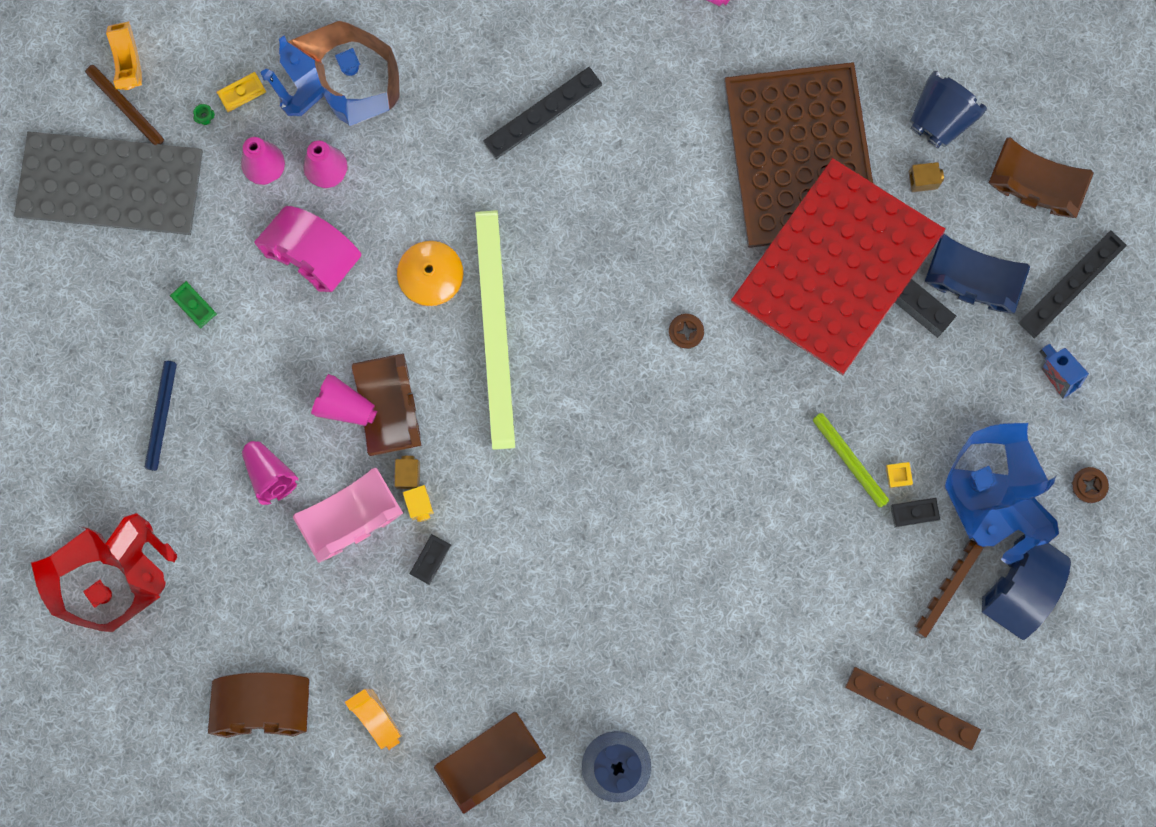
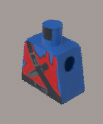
(1063, 370)

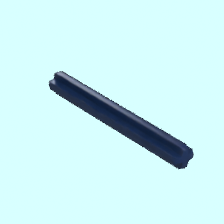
(160, 415)

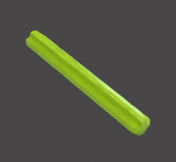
(850, 460)

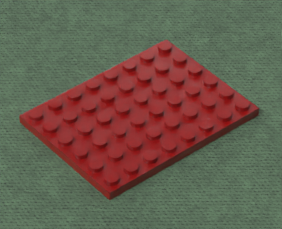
(838, 266)

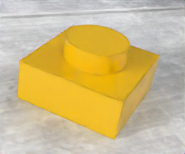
(899, 475)

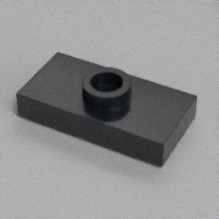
(915, 512)
(430, 559)

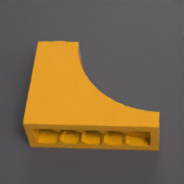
(375, 718)

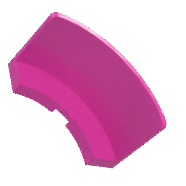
(311, 245)

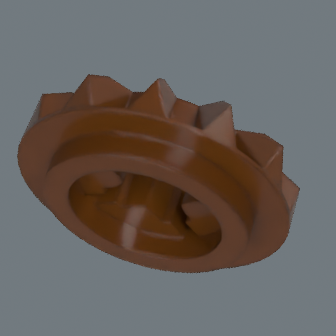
(692, 323)
(1100, 484)

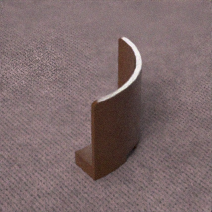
(1040, 180)
(388, 387)
(258, 702)
(489, 762)

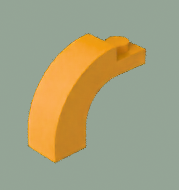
(125, 56)

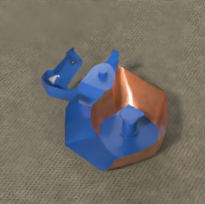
(303, 63)

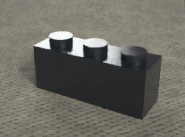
(925, 308)

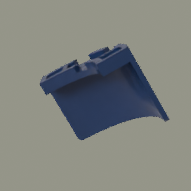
(977, 276)
(1029, 590)

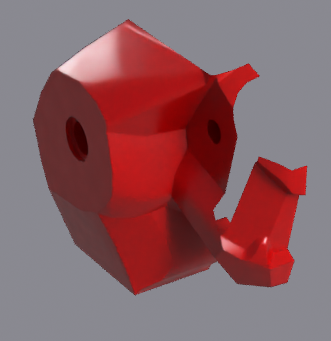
(121, 551)

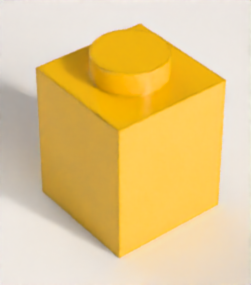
(418, 503)

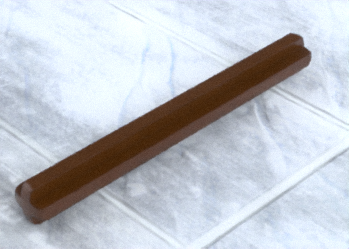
(124, 105)

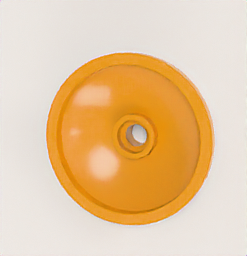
(432, 287)

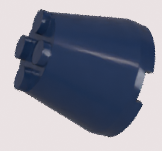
(944, 110)
(608, 750)

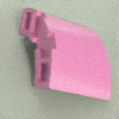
(348, 516)

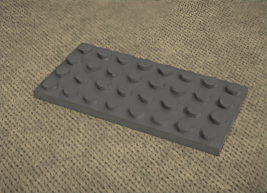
(108, 183)

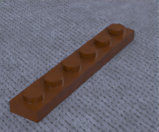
(948, 587)
(913, 708)

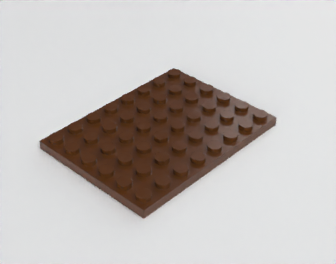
(786, 135)

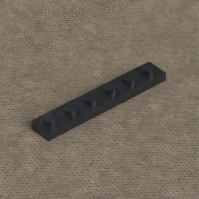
(542, 112)
(1072, 284)

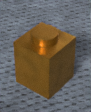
(925, 177)
(407, 472)

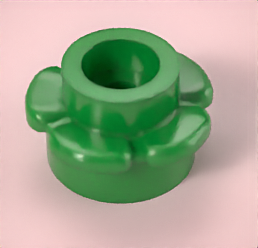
(199, 110)

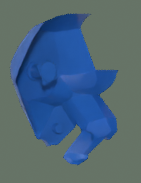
(1000, 504)

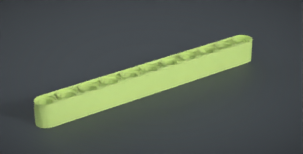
(495, 330)

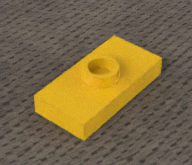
(241, 91)

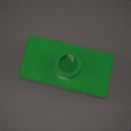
(193, 304)

